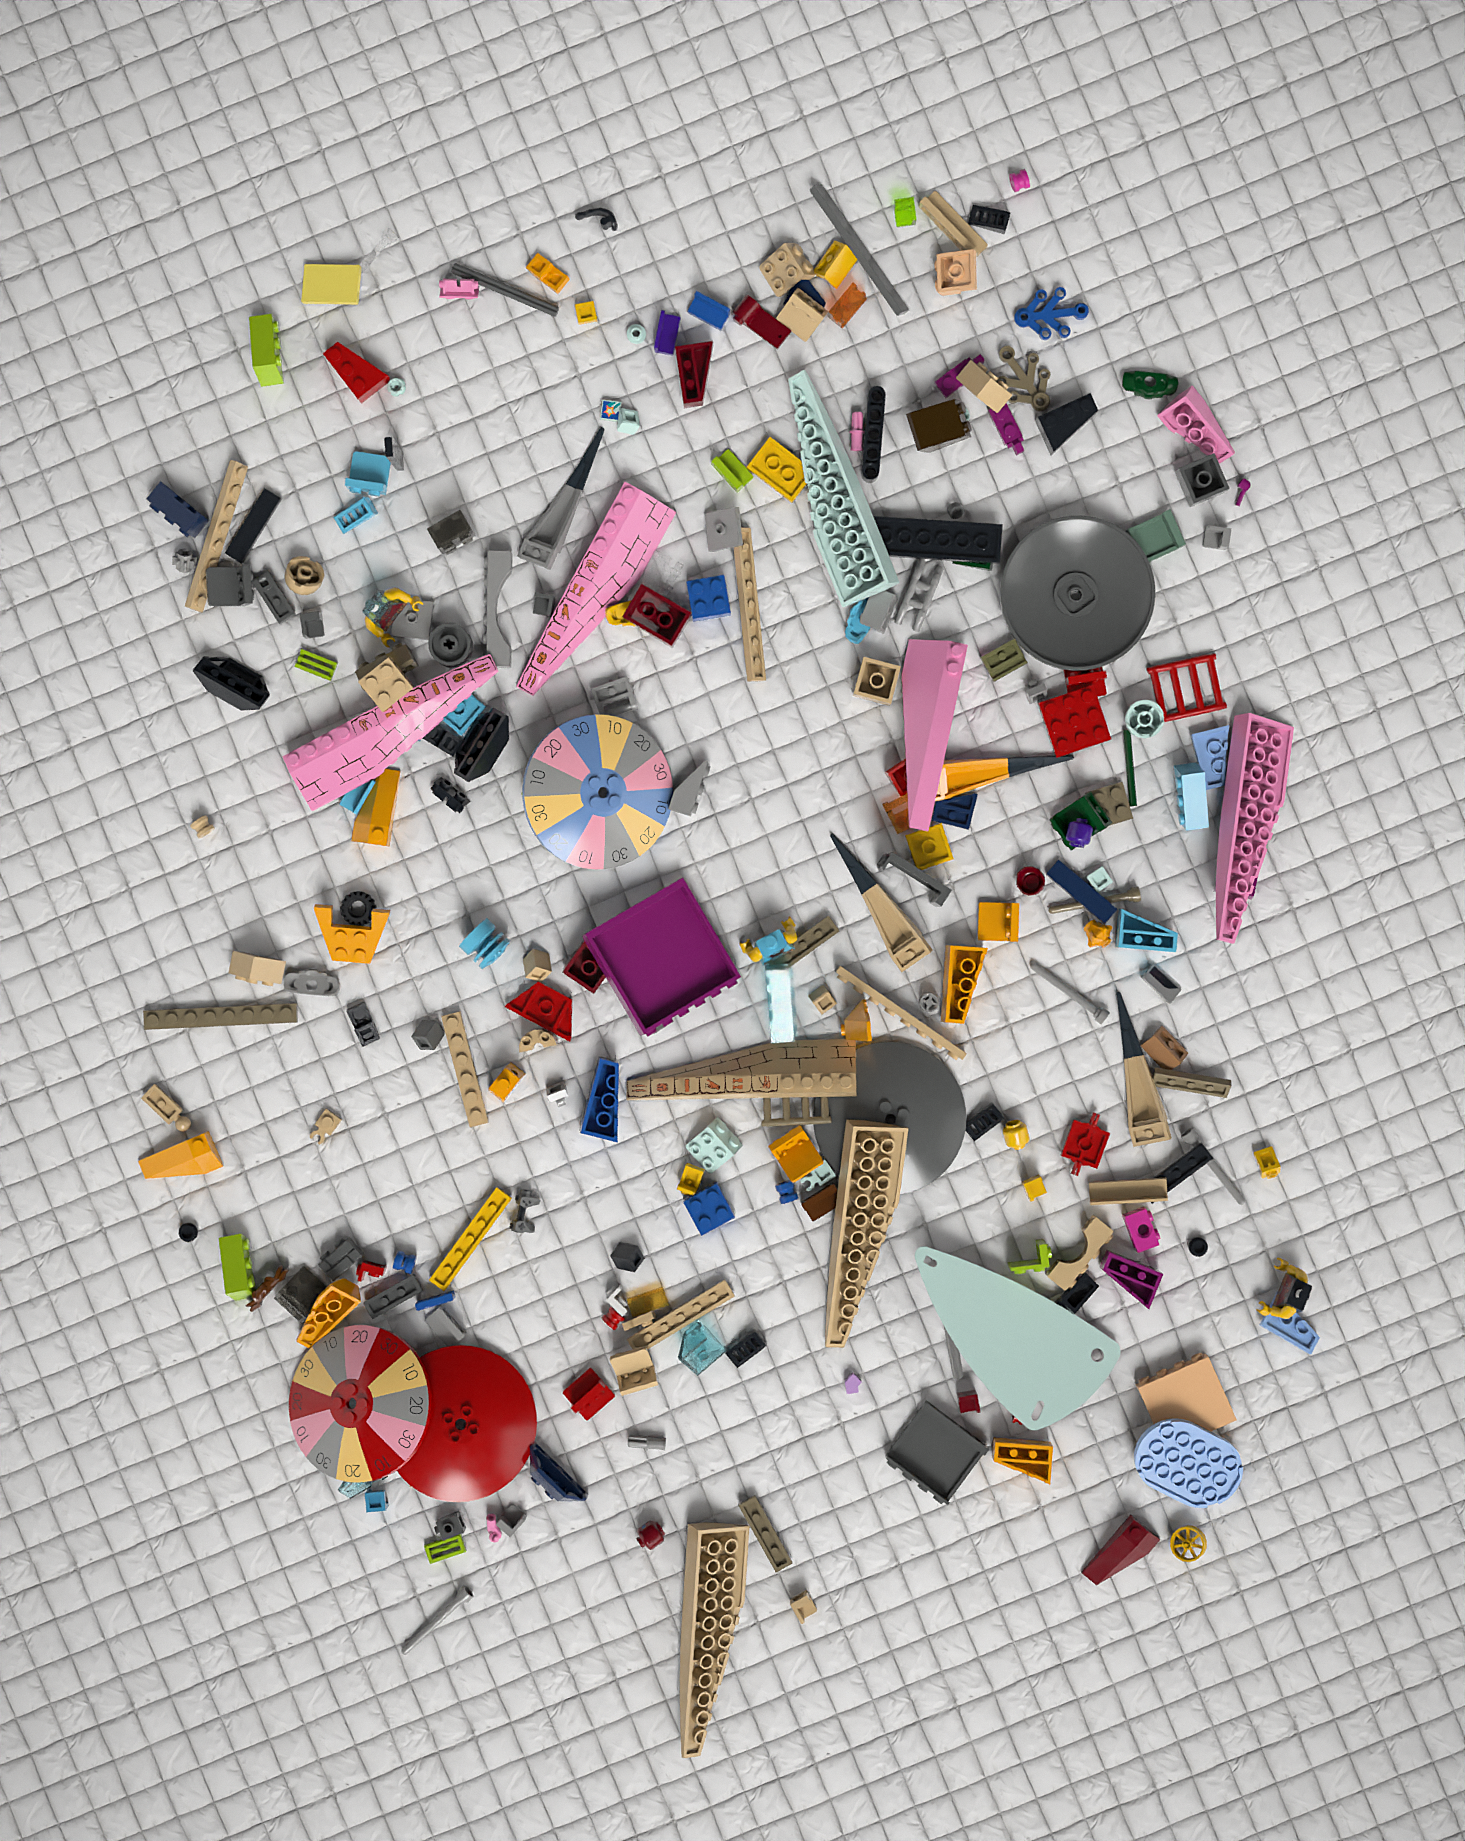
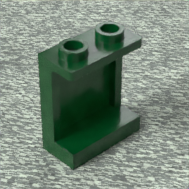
(1085, 808)

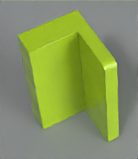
(732, 470)

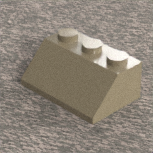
(401, 656)

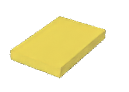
(331, 284)

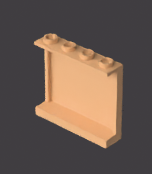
(1187, 1393)

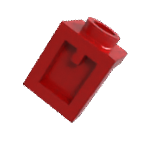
(373, 1269)

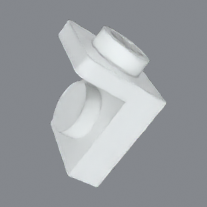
(619, 1303)

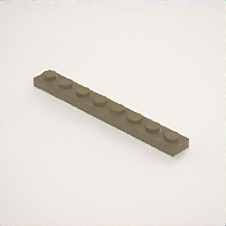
(220, 1016)

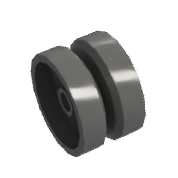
(447, 634)

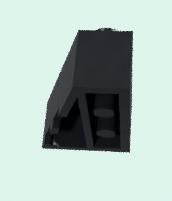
(1063, 422)

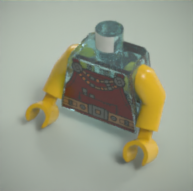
(384, 609)

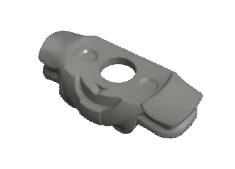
(325, 984)

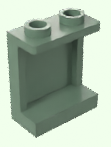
(1158, 535)

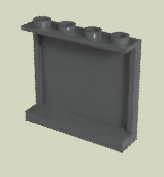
(941, 891)
(936, 1452)

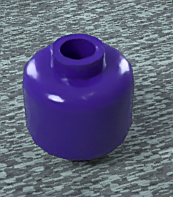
(1079, 833)

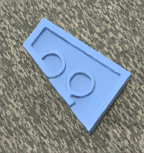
(1210, 753)
(1292, 1330)

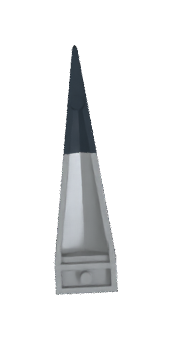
(550, 532)

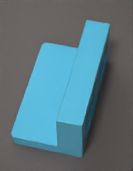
(354, 799)

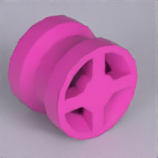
(1019, 180)

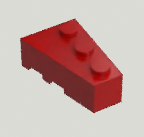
(356, 372)

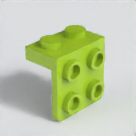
(1037, 1265)

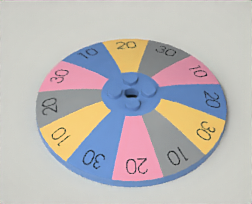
(564, 787)

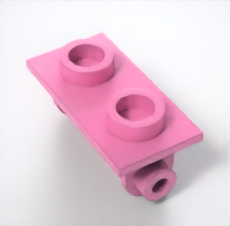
(449, 289)

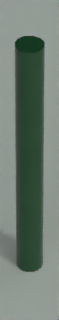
(1130, 768)

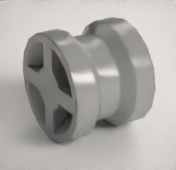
(931, 1002)

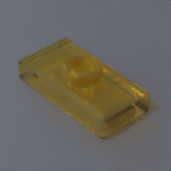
(647, 1301)

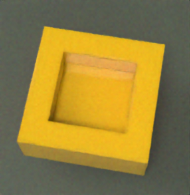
(586, 312)

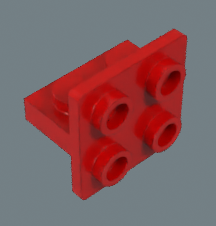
(1080, 679)
(588, 1394)

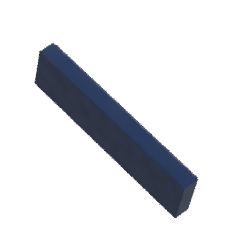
(1081, 892)

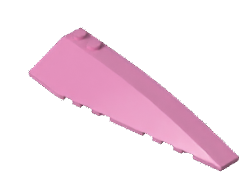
(929, 698)

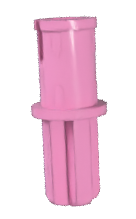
(857, 431)

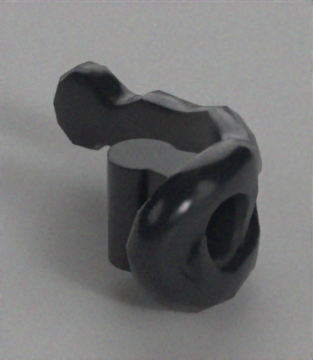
(607, 222)

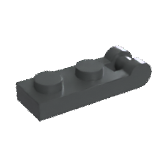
(273, 597)

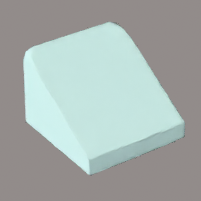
(628, 421)

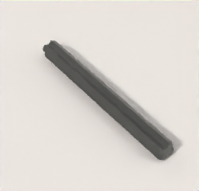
(506, 290)

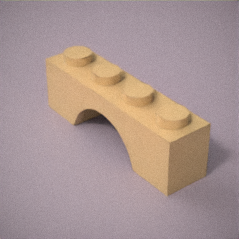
(1065, 1272)

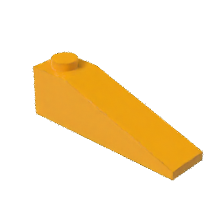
(377, 814)
(857, 1023)
(186, 1158)
(329, 1310)

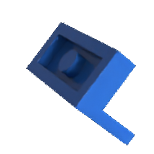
(709, 311)

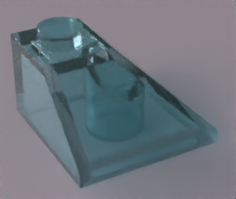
(699, 1348)

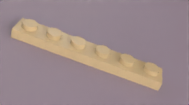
(465, 1069)
(682, 1316)

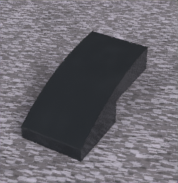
(443, 740)
(363, 1024)

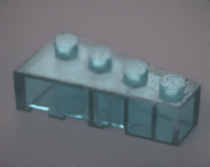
(779, 1003)

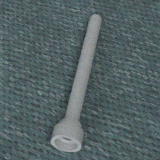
(1098, 1013)
(1190, 1137)
(464, 1595)

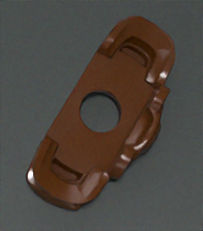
(266, 1287)

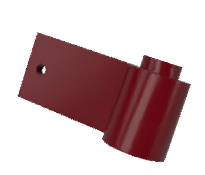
(760, 322)

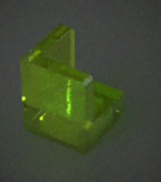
(904, 212)

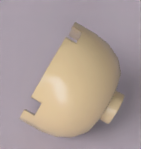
(303, 575)

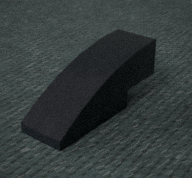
(1075, 1297)

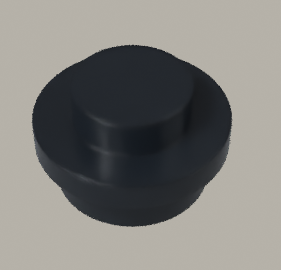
(188, 1232)
(1198, 1247)

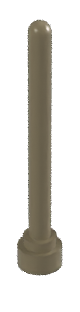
(1131, 895)

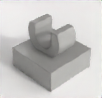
(1035, 691)
(557, 1093)

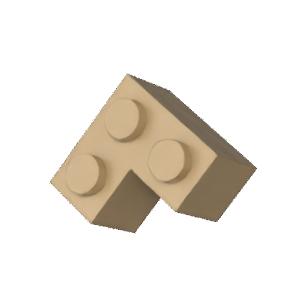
(984, 385)
(256, 968)

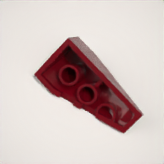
(1124, 1548)

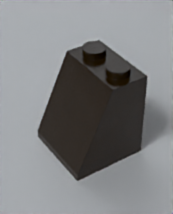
(939, 425)

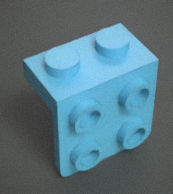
(368, 474)

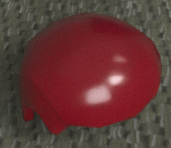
(1030, 880)

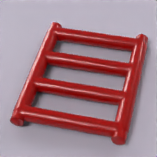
(1191, 663)

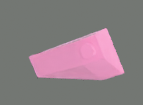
(1195, 422)

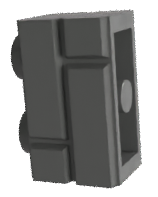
(343, 1257)

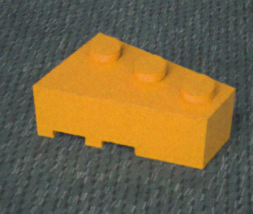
(1025, 1456)

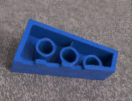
(601, 1108)

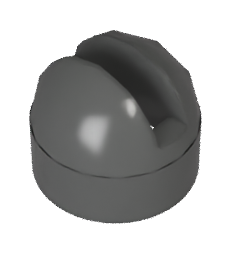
(959, 510)

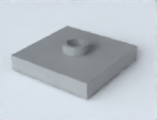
(723, 529)
(414, 623)

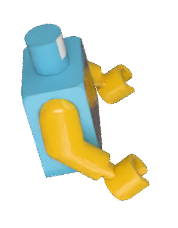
(773, 945)

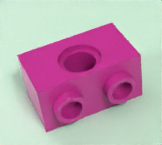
(1141, 1241)

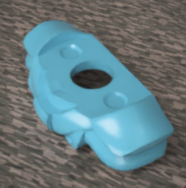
(855, 630)

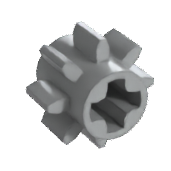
(184, 560)

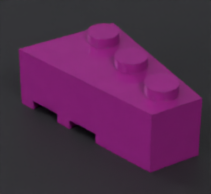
(1133, 1276)

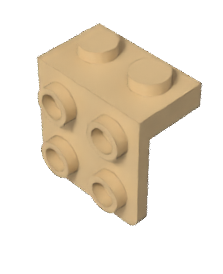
(786, 268)
(634, 1370)

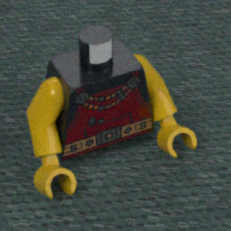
(1291, 1295)

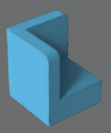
(375, 1500)

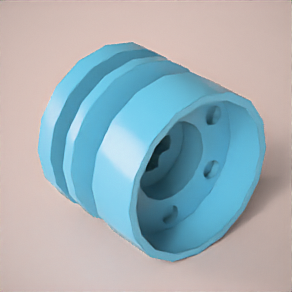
(484, 943)

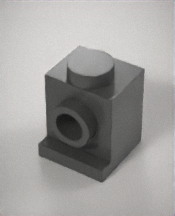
(453, 1520)

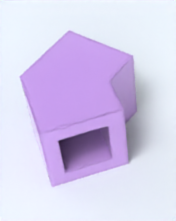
(852, 1383)

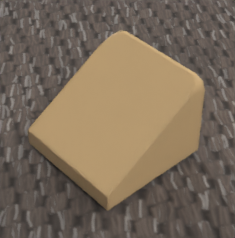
(822, 999)

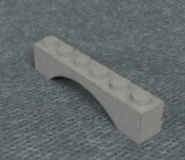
(498, 570)

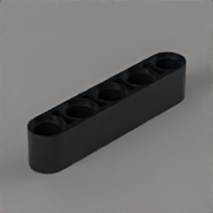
(876, 425)

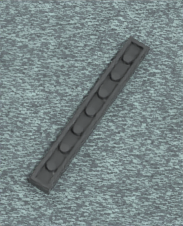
(859, 250)

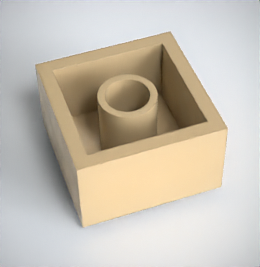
(876, 681)
(386, 684)

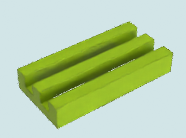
(300, 659)
(447, 1555)

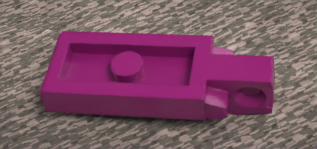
(948, 383)
(1007, 428)

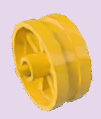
(1188, 1543)

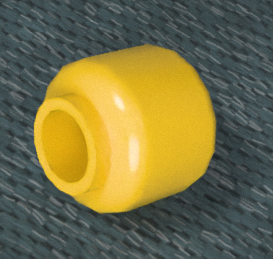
(1016, 1134)

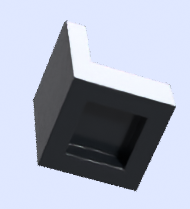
(627, 1257)

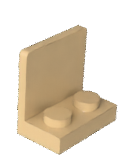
(802, 314)

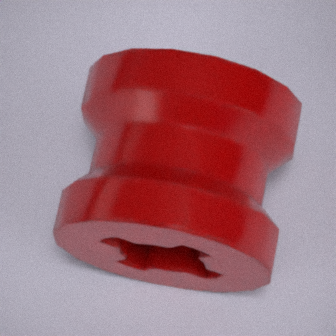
(613, 1318)

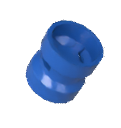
(786, 1192)
(409, 1262)

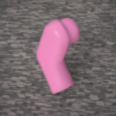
(493, 1530)

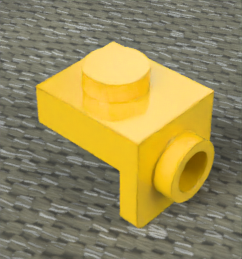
(690, 1179)

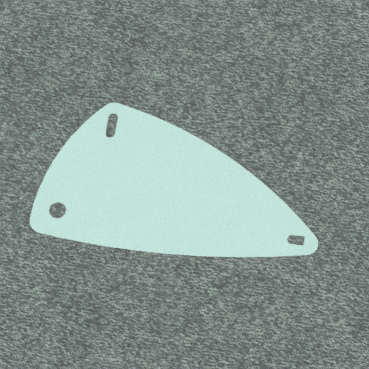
(1017, 1339)

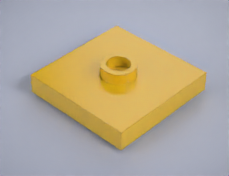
(929, 847)

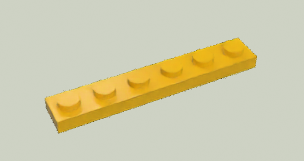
(470, 1239)

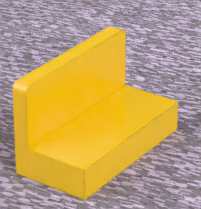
(835, 264)

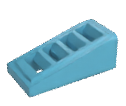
(352, 509)

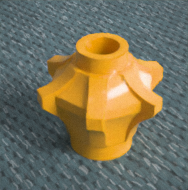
(1098, 933)

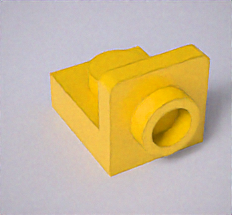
(1267, 1162)

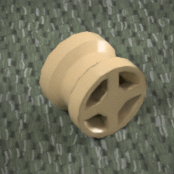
(202, 826)

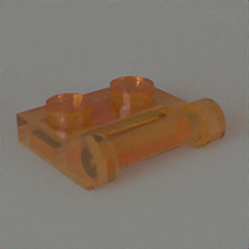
(900, 820)

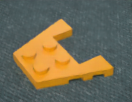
(351, 942)

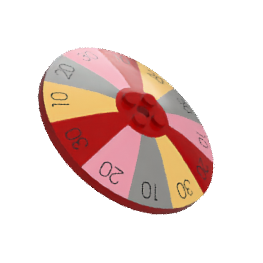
(389, 1410)

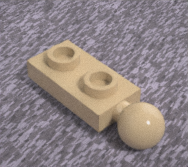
(166, 1107)

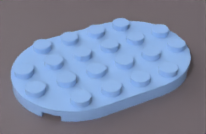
(1188, 1463)

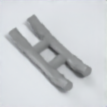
(909, 601)

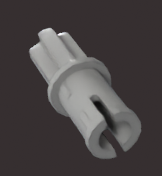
(646, 1442)

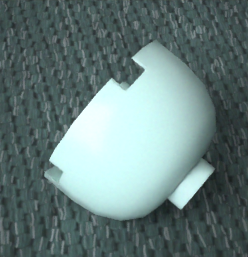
(1144, 719)

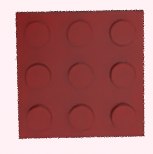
(1074, 721)

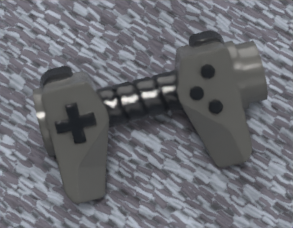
(524, 1201)

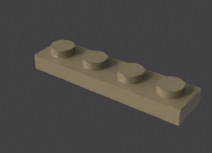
(808, 942)
(1191, 1082)
(765, 1533)

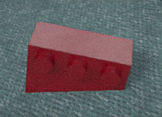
(693, 369)

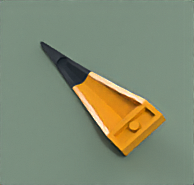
(968, 774)

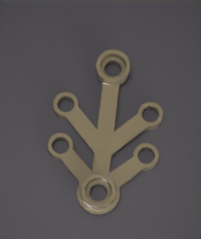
(1026, 381)

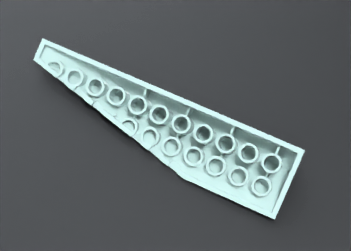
(838, 505)

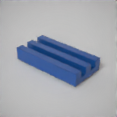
(435, 1300)

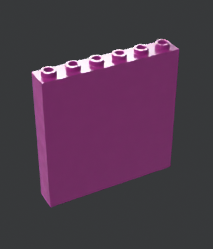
(662, 957)

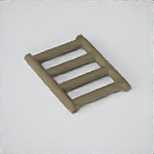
(788, 1121)

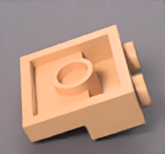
(956, 272)

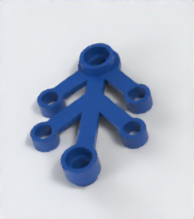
(1048, 314)

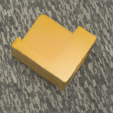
(1034, 1187)

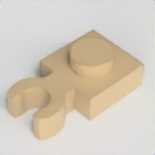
(327, 1124)
(645, 1320)

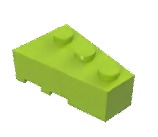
(265, 349)
(237, 1266)

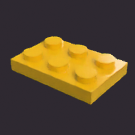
(779, 469)

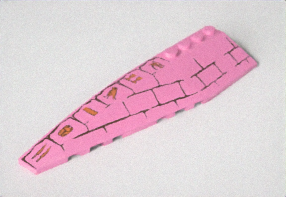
(602, 579)

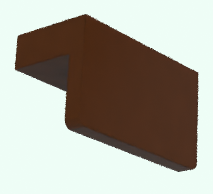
(821, 1202)

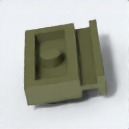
(1003, 660)

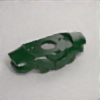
(1135, 382)

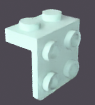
(714, 1145)

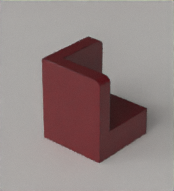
(968, 1401)

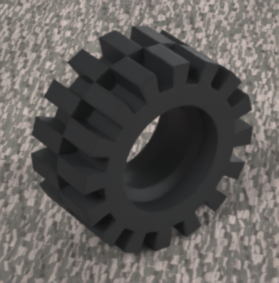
(346, 908)

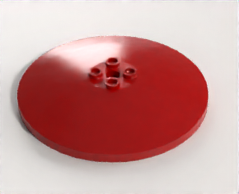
(498, 1429)

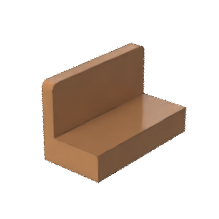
(1164, 1049)

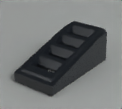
(987, 225)
(997, 1113)
(753, 1334)

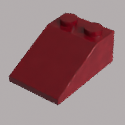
(657, 615)

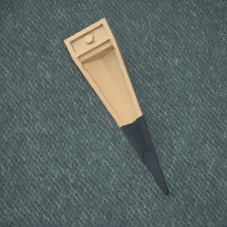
(898, 932)
(1145, 1110)

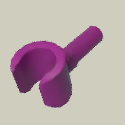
(1244, 485)

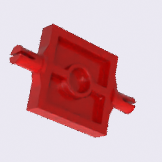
(1085, 1144)

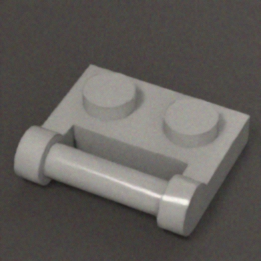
(613, 692)

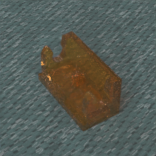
(847, 305)

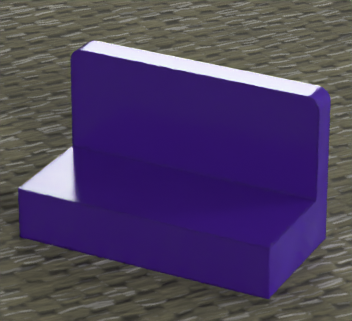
(667, 334)

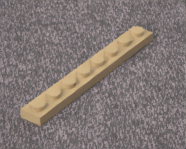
(216, 534)
(749, 608)
(906, 1018)

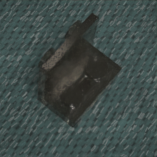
(300, 1294)

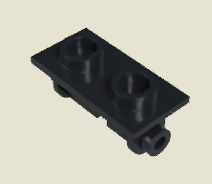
(457, 800)

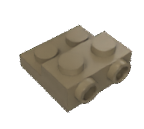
(1114, 802)

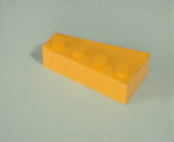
(959, 981)

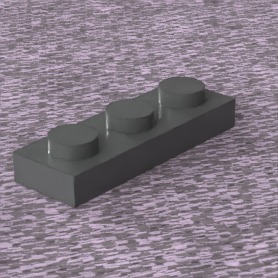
(393, 1296)

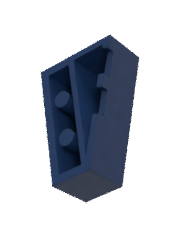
(176, 510)

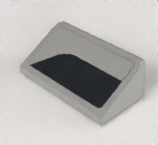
(1161, 983)

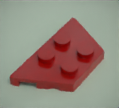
(545, 1008)

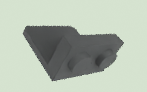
(229, 586)

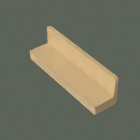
(951, 223)
(1128, 1191)

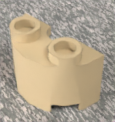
(535, 1036)

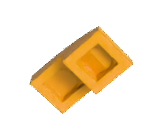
(547, 273)

